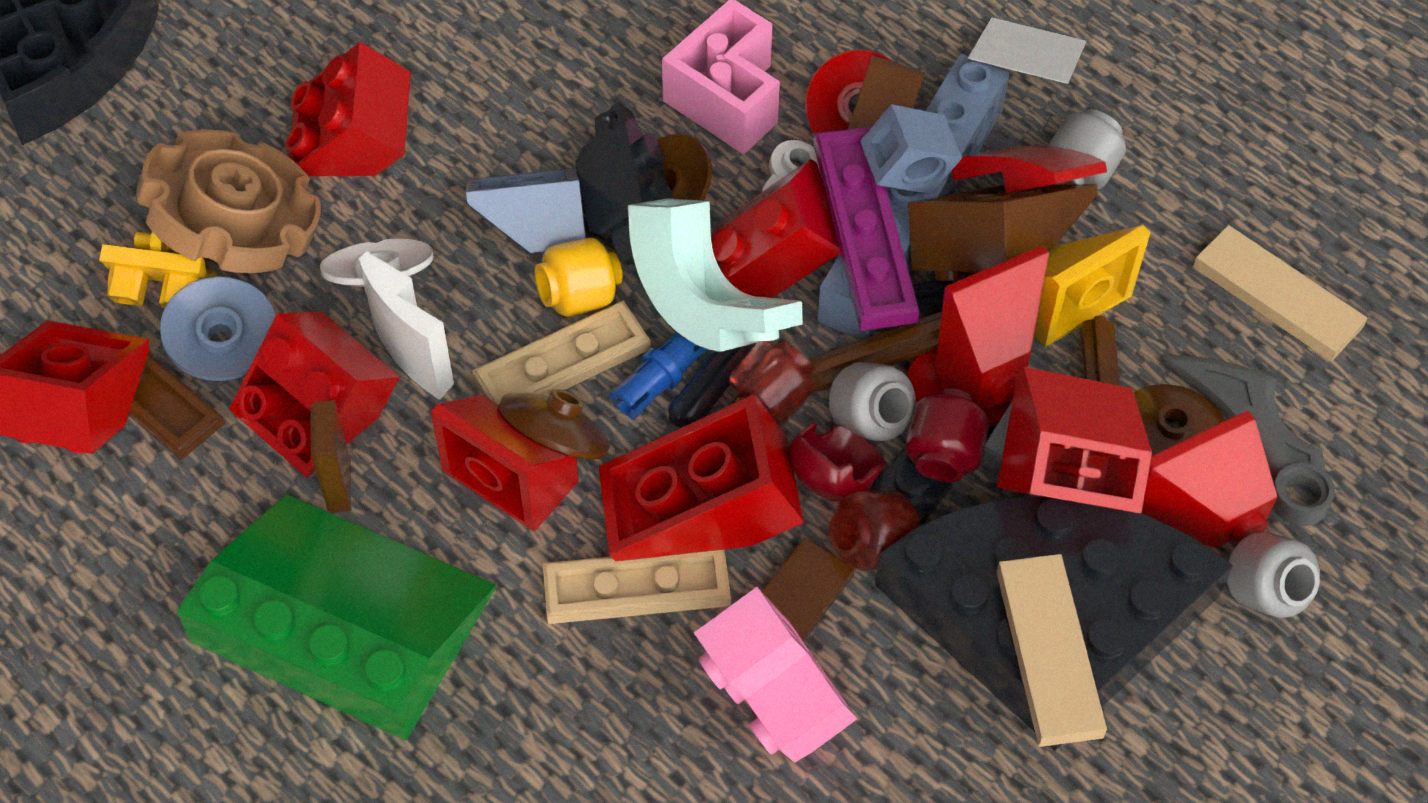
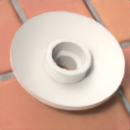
(403, 254)

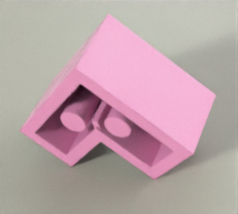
(722, 78)
(766, 662)

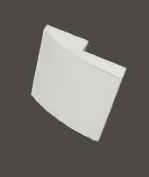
(406, 331)

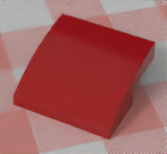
(1030, 166)

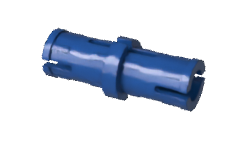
(656, 372)

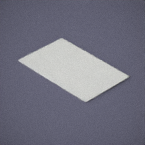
(1028, 50)

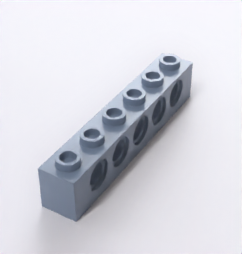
(972, 103)

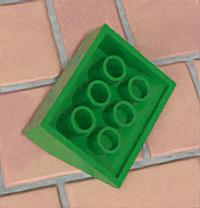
(336, 613)

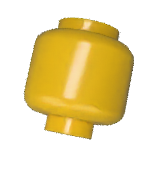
(578, 277)

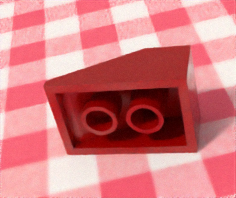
(702, 487)

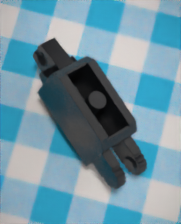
(616, 172)

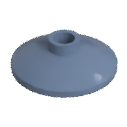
(211, 308)

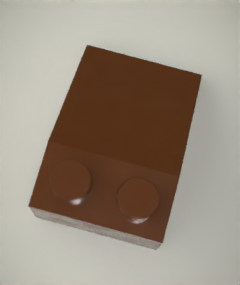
(988, 226)

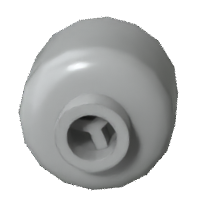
(1094, 135)
(872, 400)
(1273, 574)

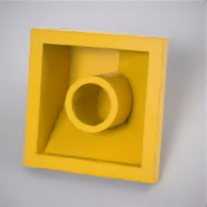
(1088, 280)

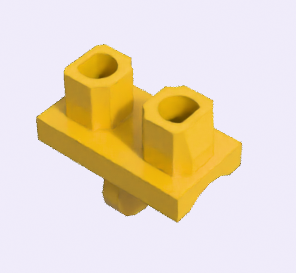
(134, 267)

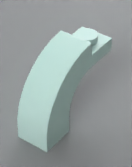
(687, 286)

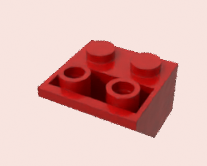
(350, 116)
(308, 362)
(1075, 441)

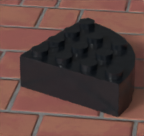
(65, 56)
(1127, 573)

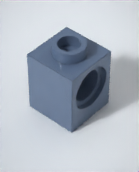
(910, 149)

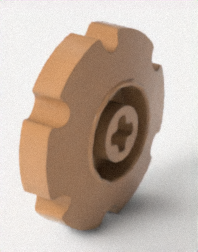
(228, 201)

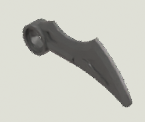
(1289, 458)

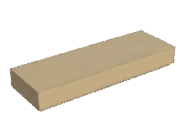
(1280, 293)
(566, 355)
(634, 587)
(1051, 651)

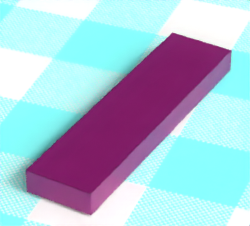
(865, 232)

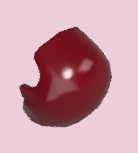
(834, 462)

